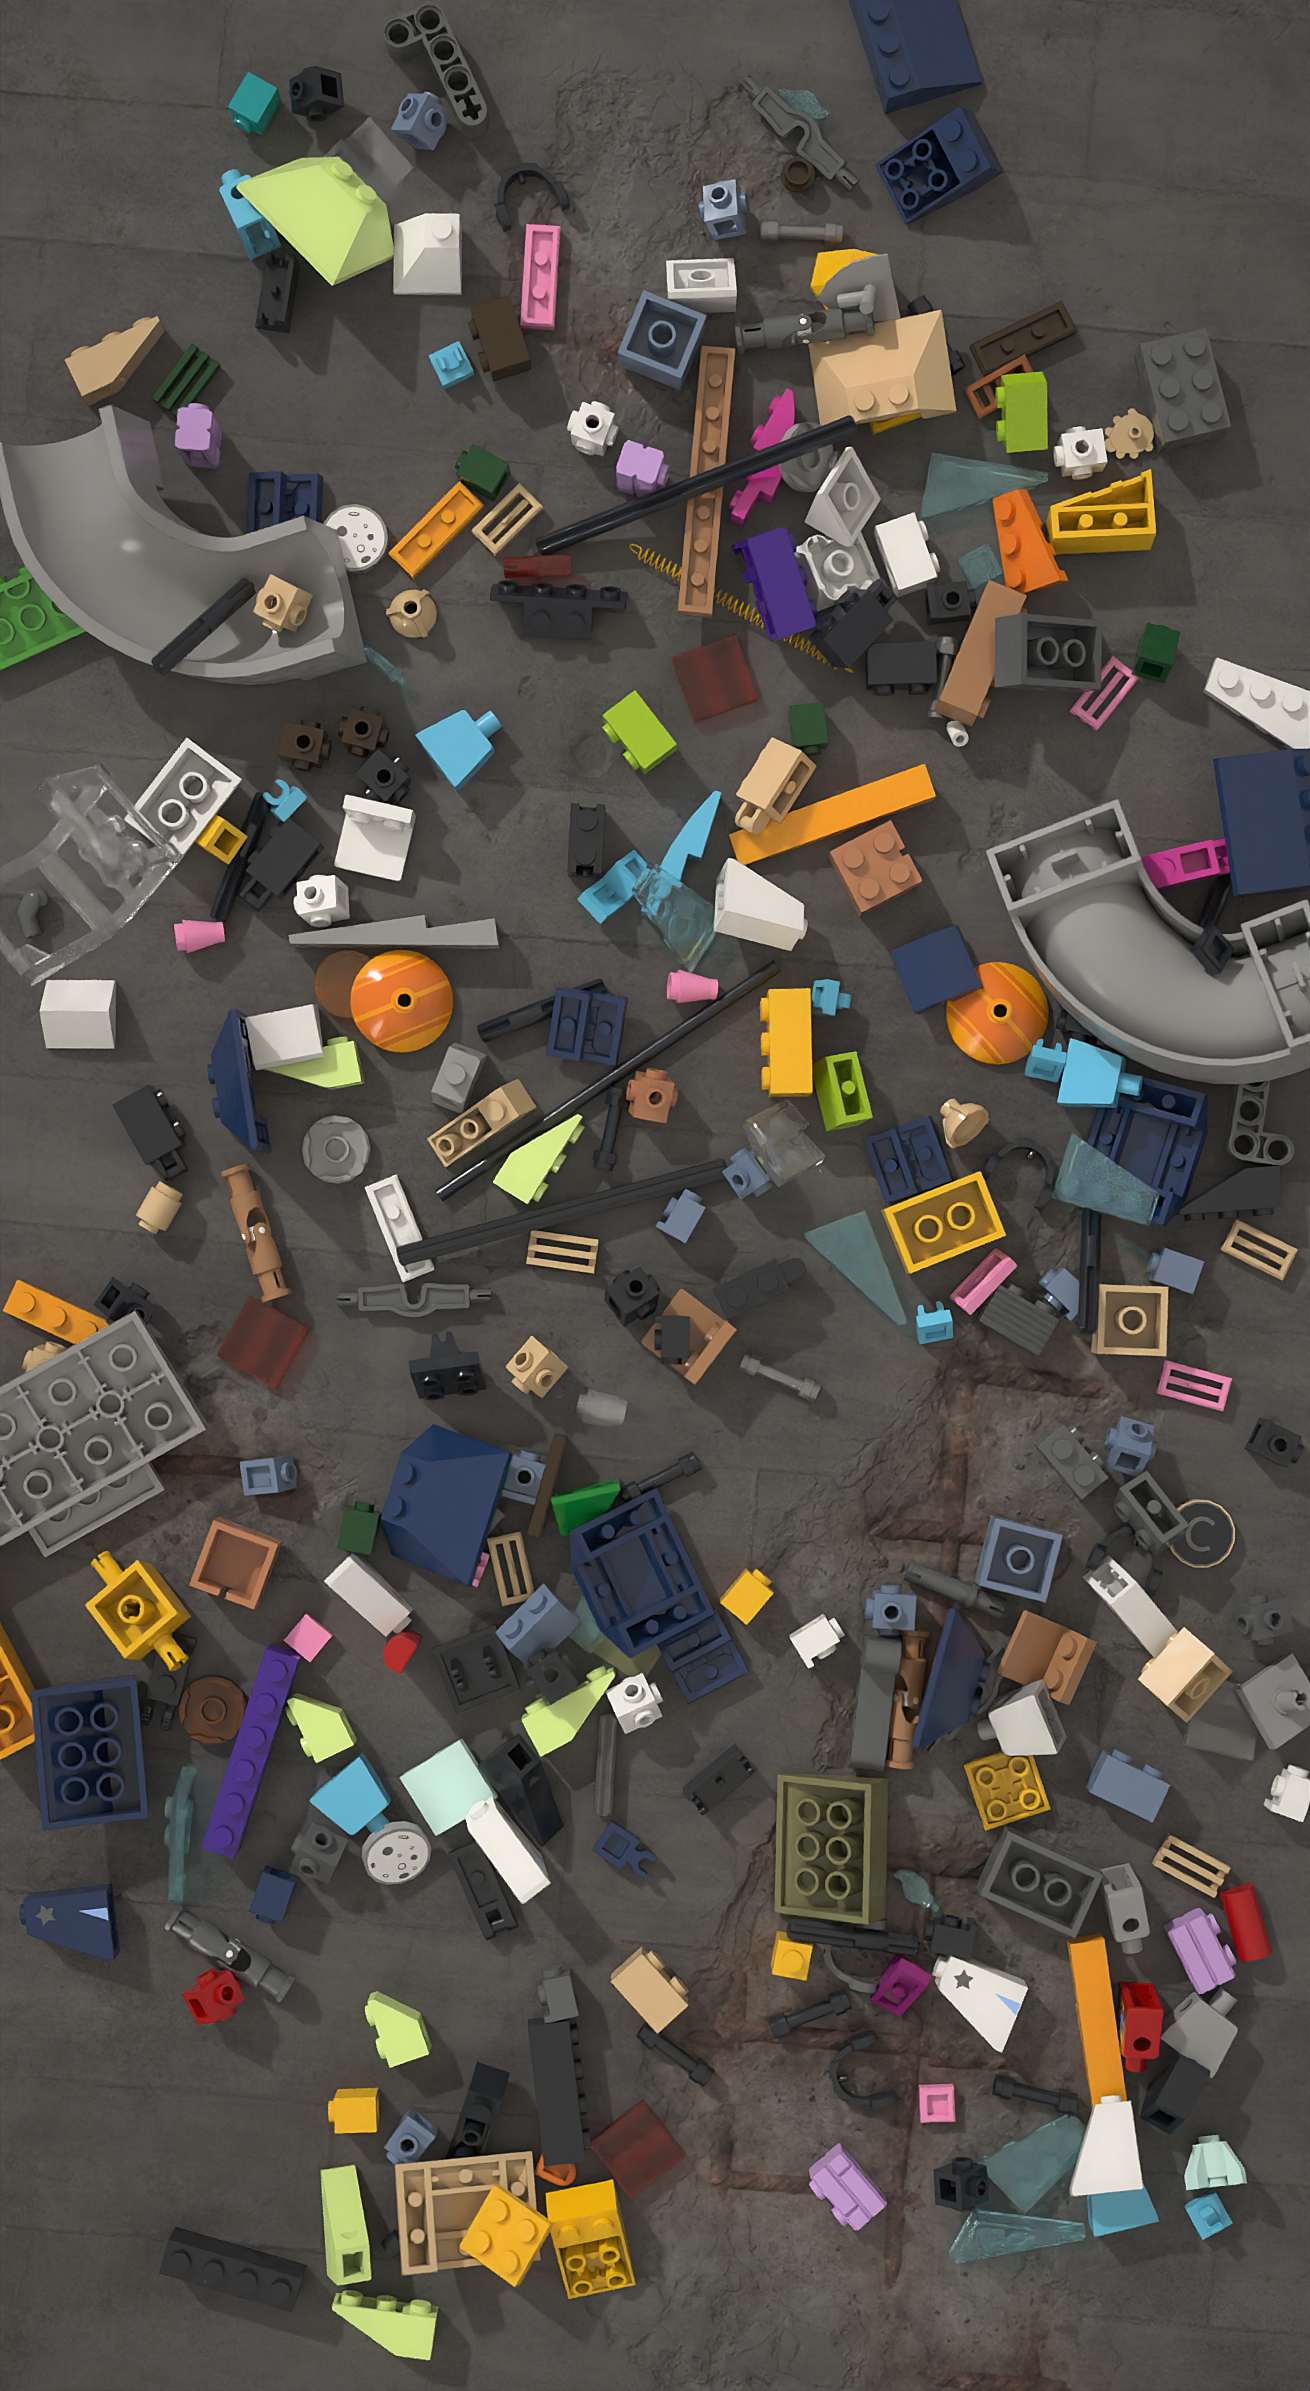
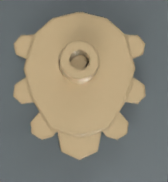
(1130, 435)

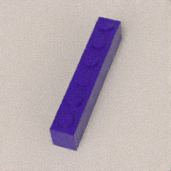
(252, 1751)

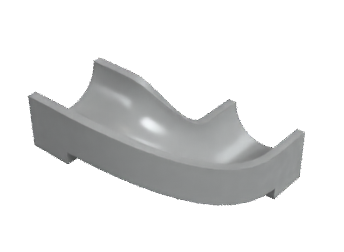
(140, 575)
(1127, 964)

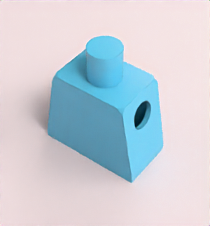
(253, 228)
(460, 745)
(1095, 1077)
(354, 1797)
(1119, 2211)

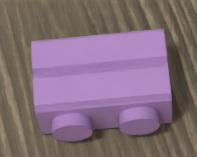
(198, 436)
(641, 470)
(1200, 1950)
(846, 2187)

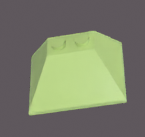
(324, 215)

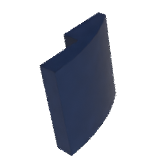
(283, 497)
(936, 969)
(587, 1025)
(908, 1159)
(703, 1658)

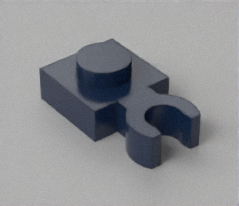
(619, 1847)

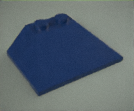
(234, 1085)
(1156, 1139)
(444, 1502)
(637, 1575)
(953, 1681)

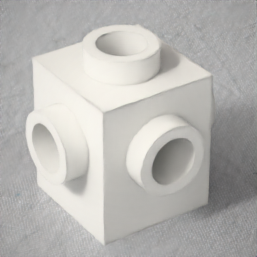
(592, 440)
(1080, 452)
(322, 900)
(635, 1702)

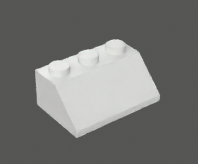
(185, 796)

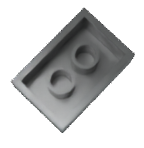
(1182, 390)
(1048, 653)
(1039, 1881)

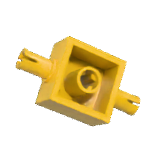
(117, 1611)

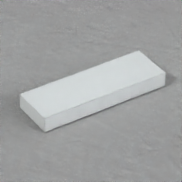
(397, 1223)

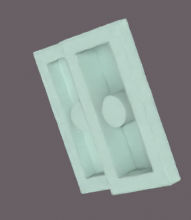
(447, 1786)

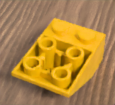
(590, 2239)

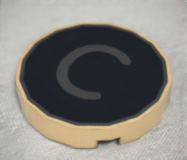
(1207, 1537)

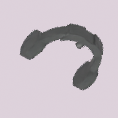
(855, 1982)

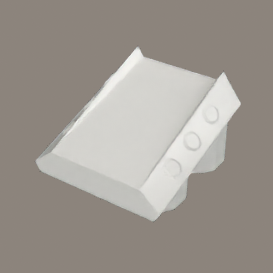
(834, 568)

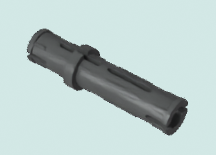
(955, 1589)

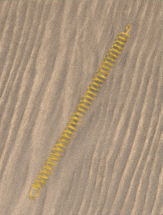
(735, 603)

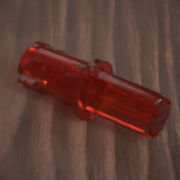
(538, 566)

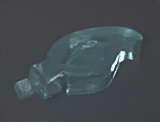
(806, 102)
(384, 665)
(916, 1888)

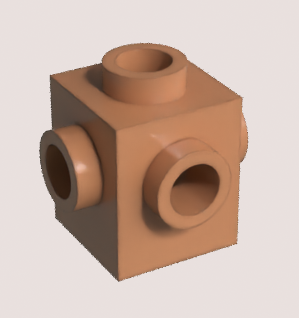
(654, 1106)

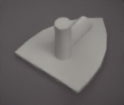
(863, 286)

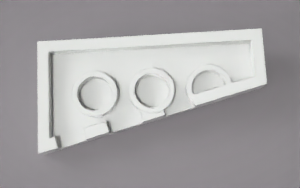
(1263, 700)

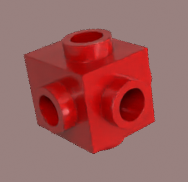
(214, 1996)

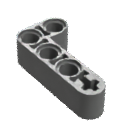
(446, 71)
(1253, 1129)
(873, 1702)

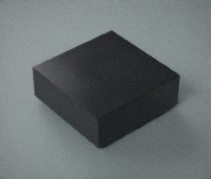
(1212, 950)

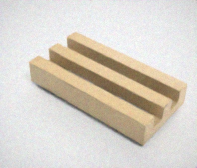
(488, 540)
(1233, 1237)
(561, 1251)
(505, 1540)
(1217, 1879)

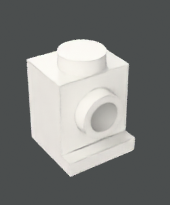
(817, 1639)
(1290, 1793)

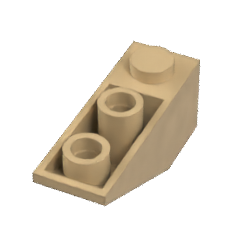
(108, 365)
(481, 1122)

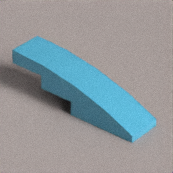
(691, 839)

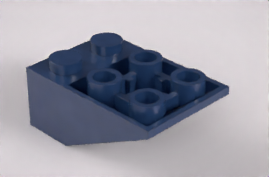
(939, 165)

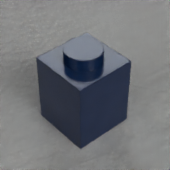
(273, 1895)

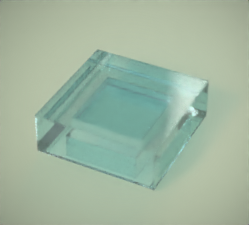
(980, 566)

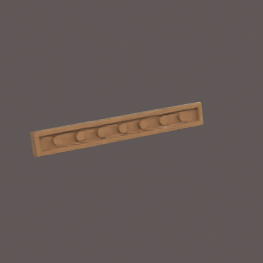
(708, 452)

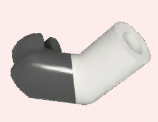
(957, 732)

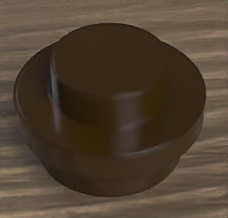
(797, 175)

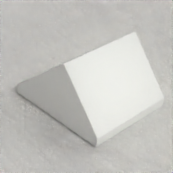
(702, 284)
(844, 500)
(79, 1014)
(285, 1036)

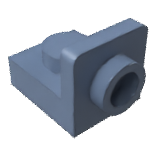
(268, 1475)

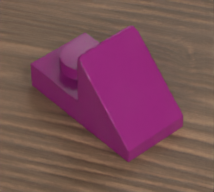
(900, 1985)

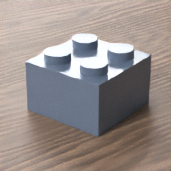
(662, 340)
(1018, 1558)

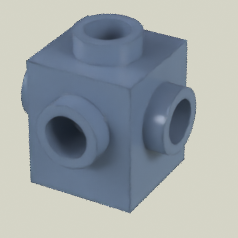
(421, 120)
(724, 209)
(746, 1174)
(1130, 1446)
(900, 1619)

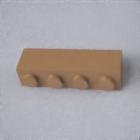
(974, 666)

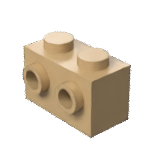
(650, 1988)

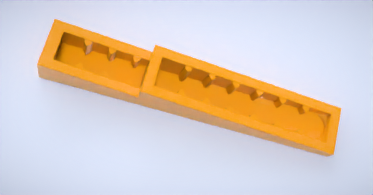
(835, 815)
(1096, 2017)

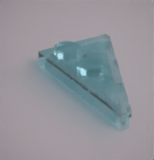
(856, 1253)

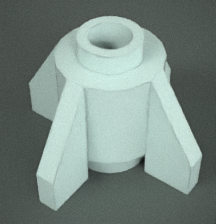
(1213, 2165)

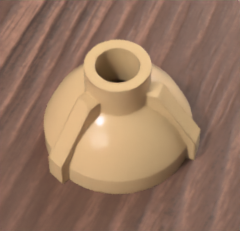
(415, 624)
(962, 1122)

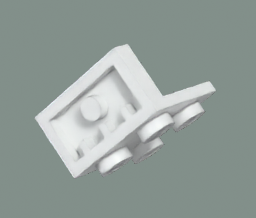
(375, 838)

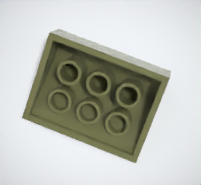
(831, 1847)

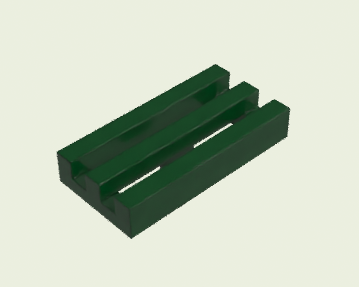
(178, 371)

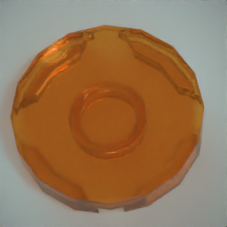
(335, 980)

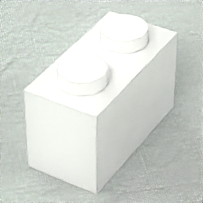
(906, 554)

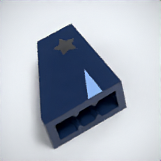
(74, 1919)

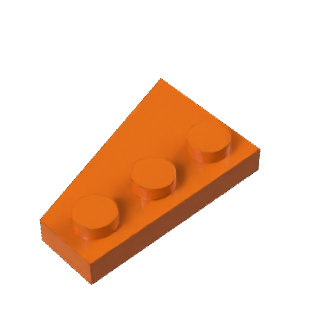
(1024, 552)

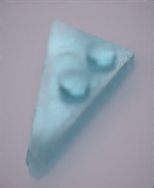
(963, 482)
(177, 1834)
(998, 2234)

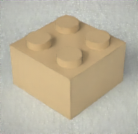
(1131, 1320)
(1184, 1674)

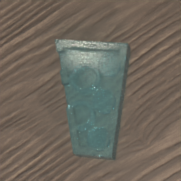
(678, 912)
(1101, 1185)
(1036, 2162)

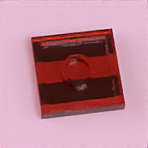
(714, 679)
(263, 1342)
(637, 2148)

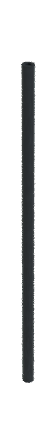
(608, 1080)

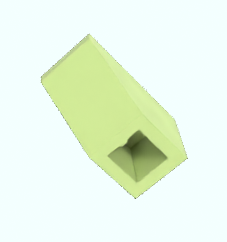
(322, 1725)
(399, 2028)

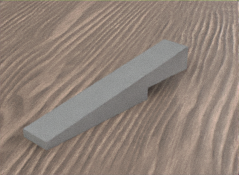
(404, 933)

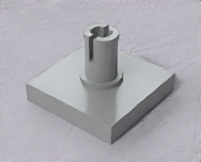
(1278, 1700)

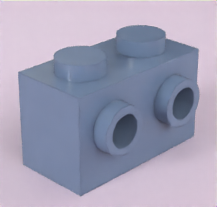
(538, 1624)
(1128, 1785)

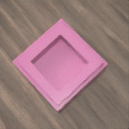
(308, 1637)
(937, 2103)

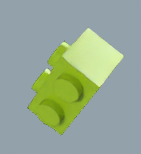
(1023, 412)
(638, 733)
(841, 1091)

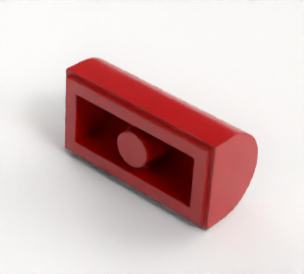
(401, 1649)
(1245, 1922)

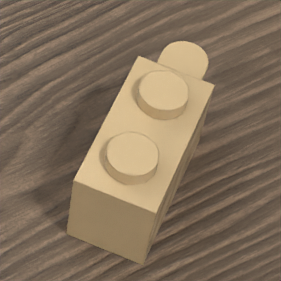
(772, 785)

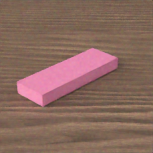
(540, 277)

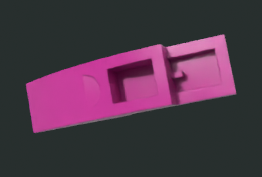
(767, 482)
(1187, 864)

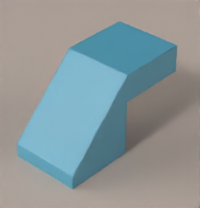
(614, 888)

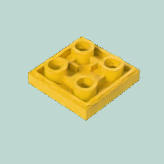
(1006, 1788)

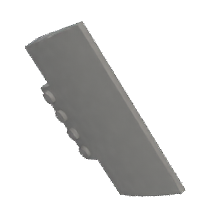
(85, 1434)

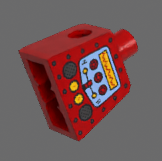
(1138, 2023)

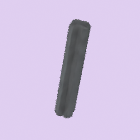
(605, 1764)

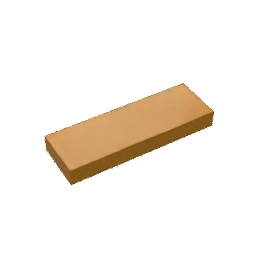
(436, 530)

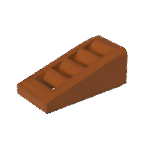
(971, 391)

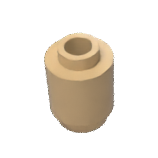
(159, 1207)

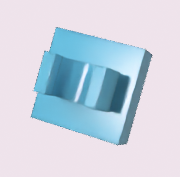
(451, 365)
(287, 802)
(827, 999)
(1045, 1062)
(934, 1325)
(1208, 2214)

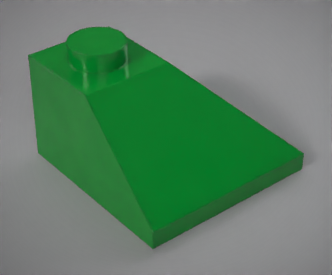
(583, 1504)

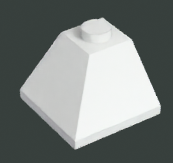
(428, 255)

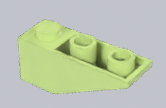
(335, 1070)
(529, 1166)
(558, 1723)
(344, 2227)
(396, 2325)

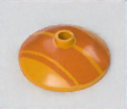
(377, 1007)
(996, 1038)

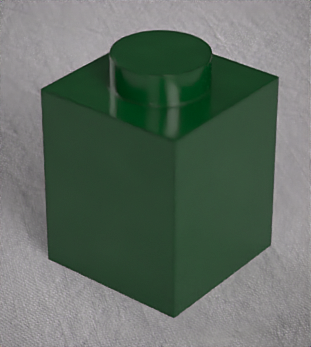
(482, 472)
(1155, 653)
(808, 728)
(359, 1528)

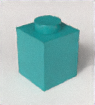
(254, 104)

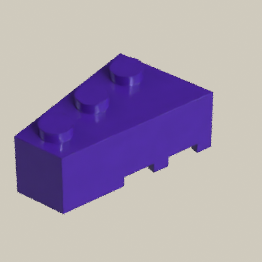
(777, 583)

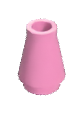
(198, 934)
(690, 987)

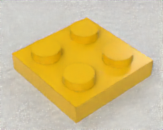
(506, 2235)

